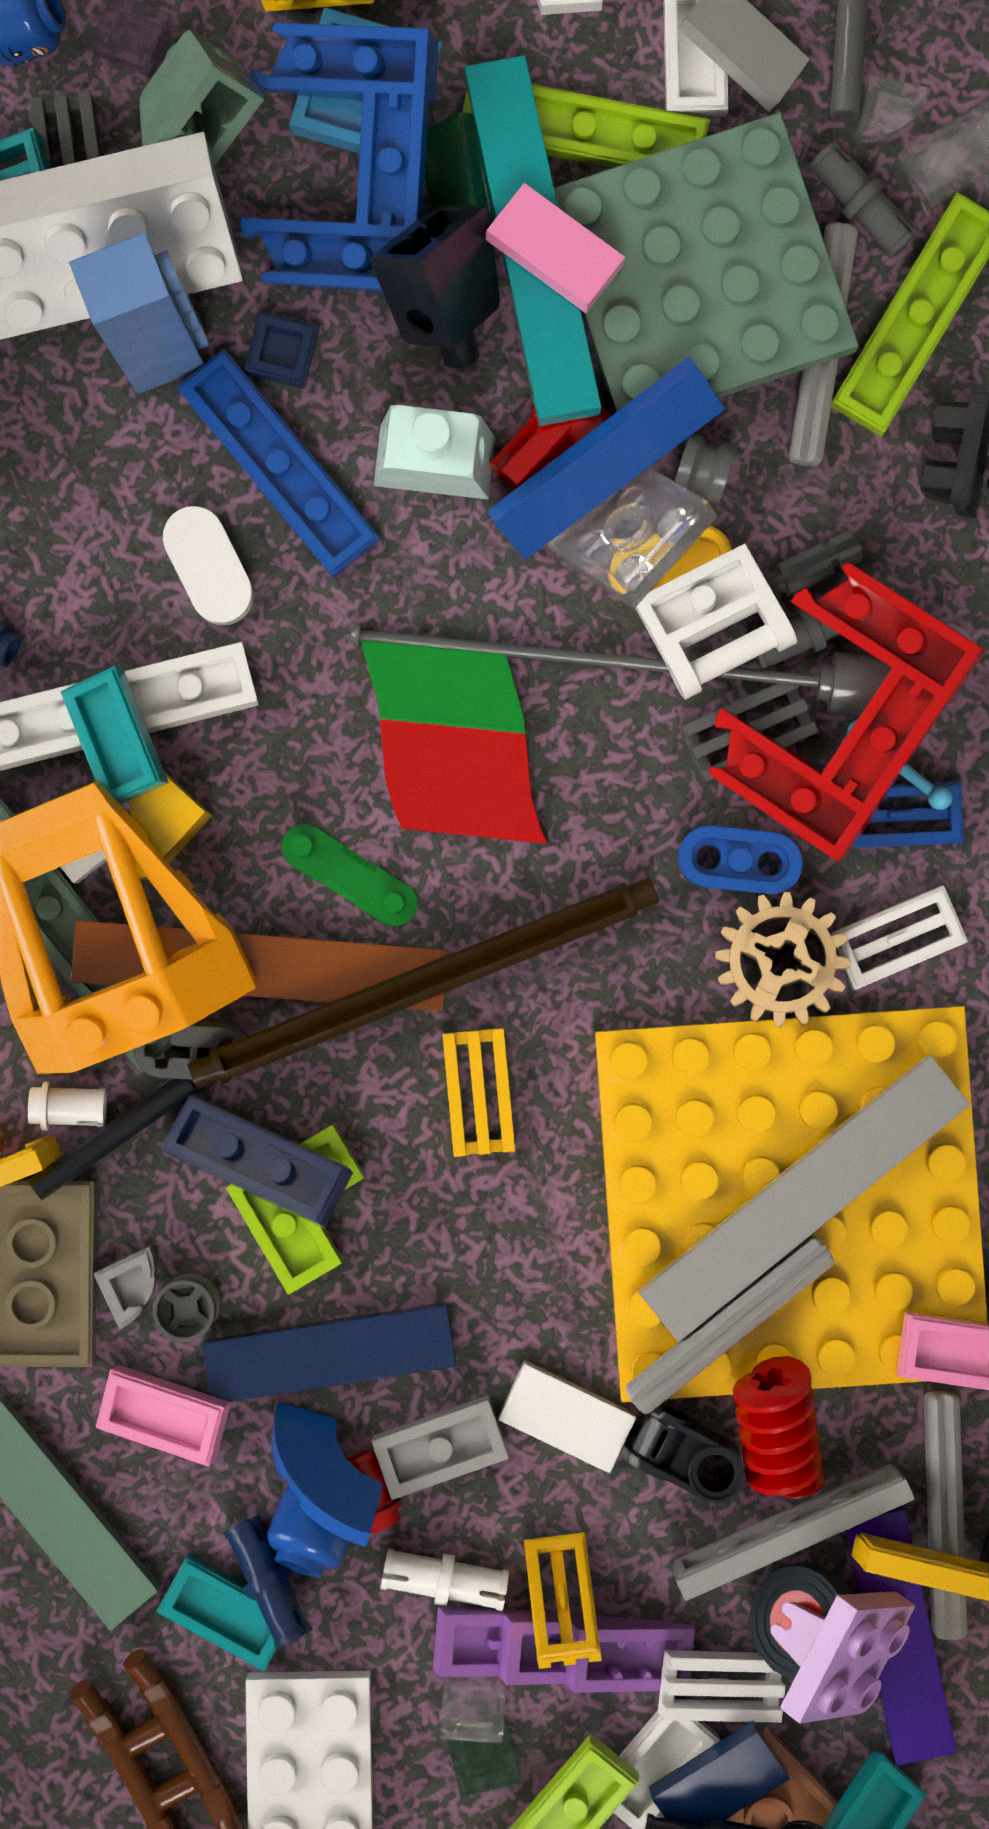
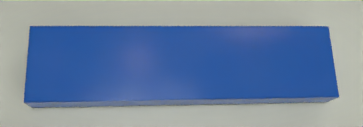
(606, 458)
(278, 463)

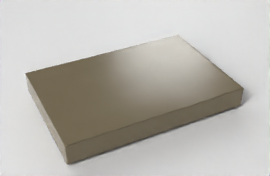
(48, 1275)

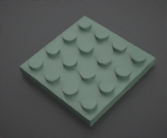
(714, 265)

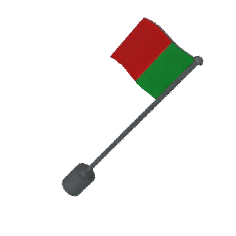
(460, 734)

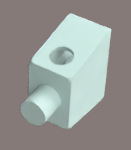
(435, 452)

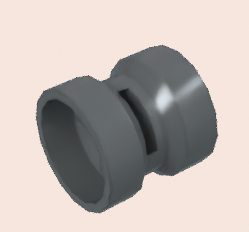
(179, 1315)

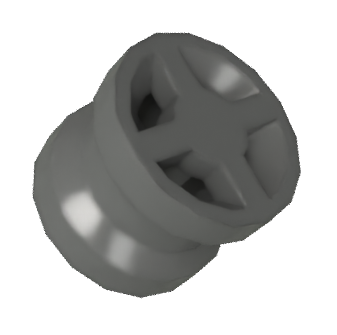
(705, 467)

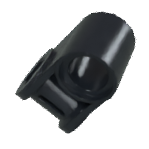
(680, 1453)

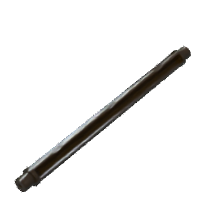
(422, 983)

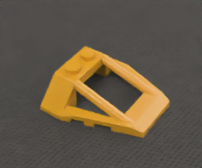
(134, 1012)

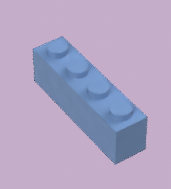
(141, 311)

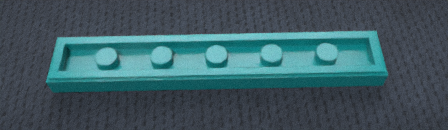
(547, 322)

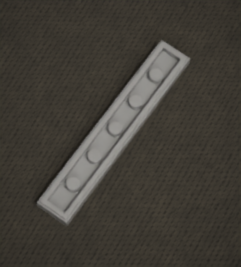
(803, 1197)

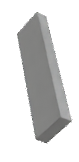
(791, 1531)

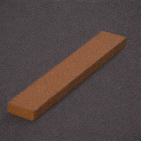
(281, 965)

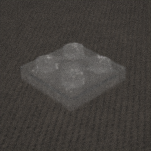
(634, 535)

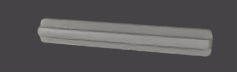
(818, 381)
(729, 1324)
(945, 1504)

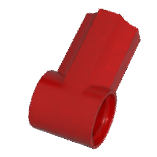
(538, 446)

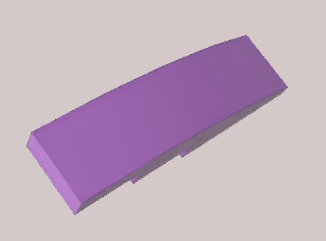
(503, 1645)

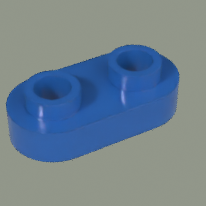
(739, 859)

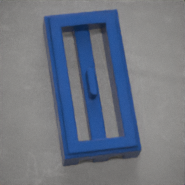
(952, 813)

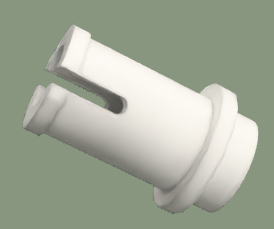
(66, 1106)

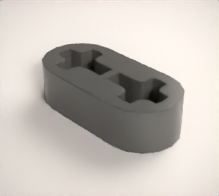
(203, 1033)

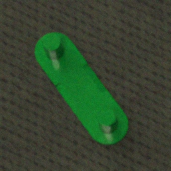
(349, 875)

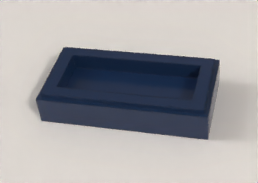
(721, 1779)

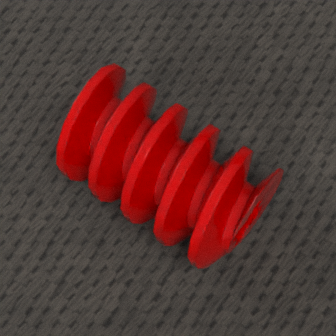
(779, 1429)

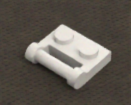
(707, 603)

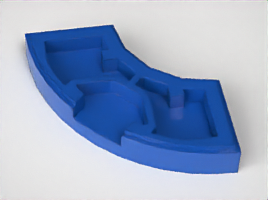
(321, 1476)

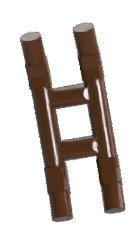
(170, 1723)

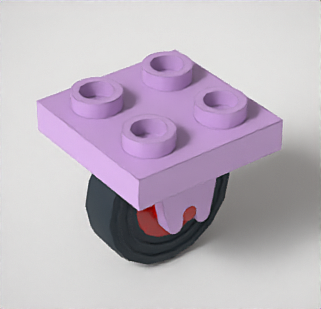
(826, 1639)

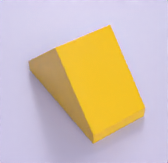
(169, 819)

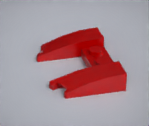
(926, 674)

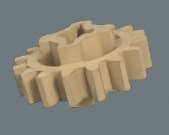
(795, 933)

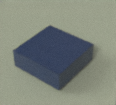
(282, 350)

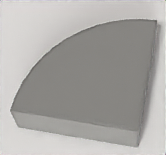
(129, 1284)

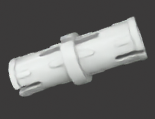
(445, 1579)

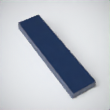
(330, 1353)

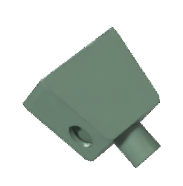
(198, 92)

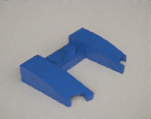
(397, 82)

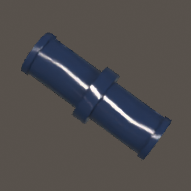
(267, 1582)

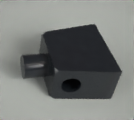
(441, 280)

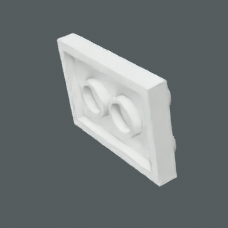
(309, 1750)

